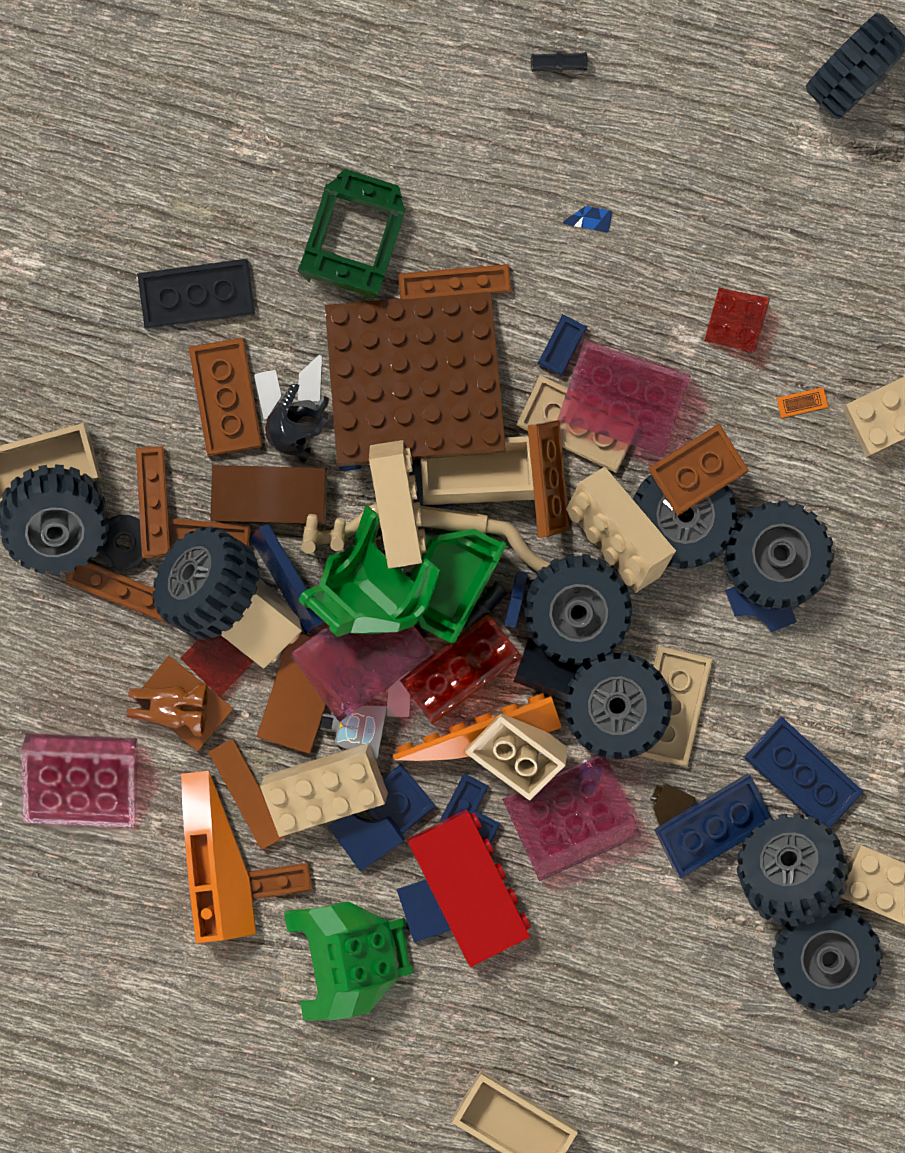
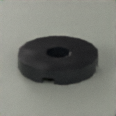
(112, 554)

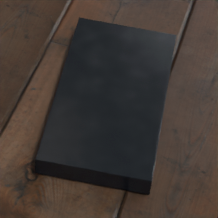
(196, 293)

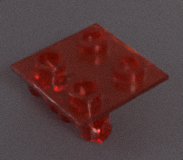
(737, 319)
(216, 662)

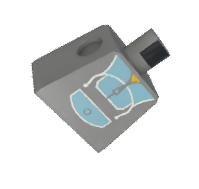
(358, 728)

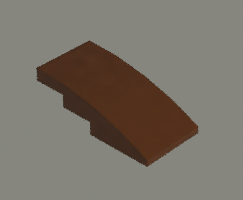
(268, 494)

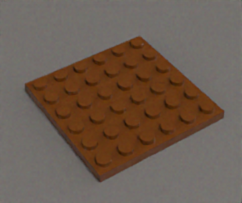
(415, 376)

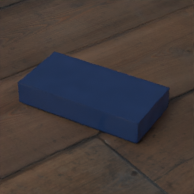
(562, 345)

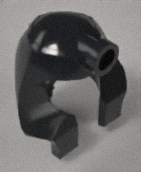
(282, 427)

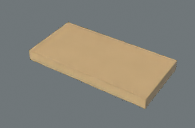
(545, 406)
(687, 681)

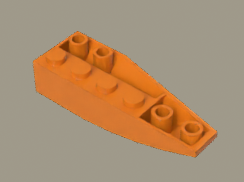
(538, 712)
(215, 866)

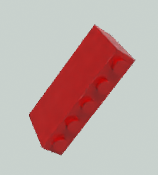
(469, 887)

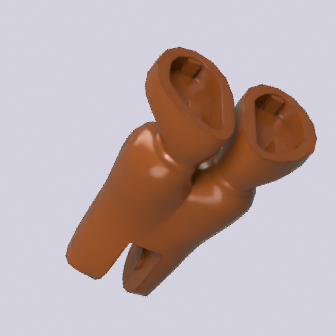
(167, 706)

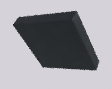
(544, 672)

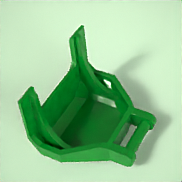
(465, 567)
(363, 593)
(350, 958)

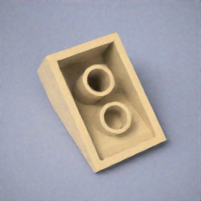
(519, 754)

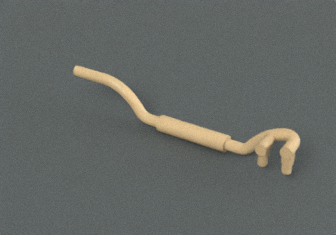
(431, 518)

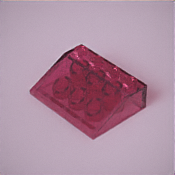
(624, 396)
(358, 666)
(79, 780)
(572, 818)

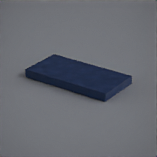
(284, 575)
(803, 773)
(712, 826)

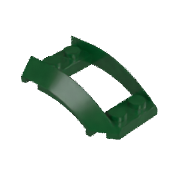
(340, 270)

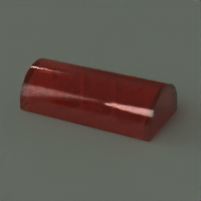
(460, 669)

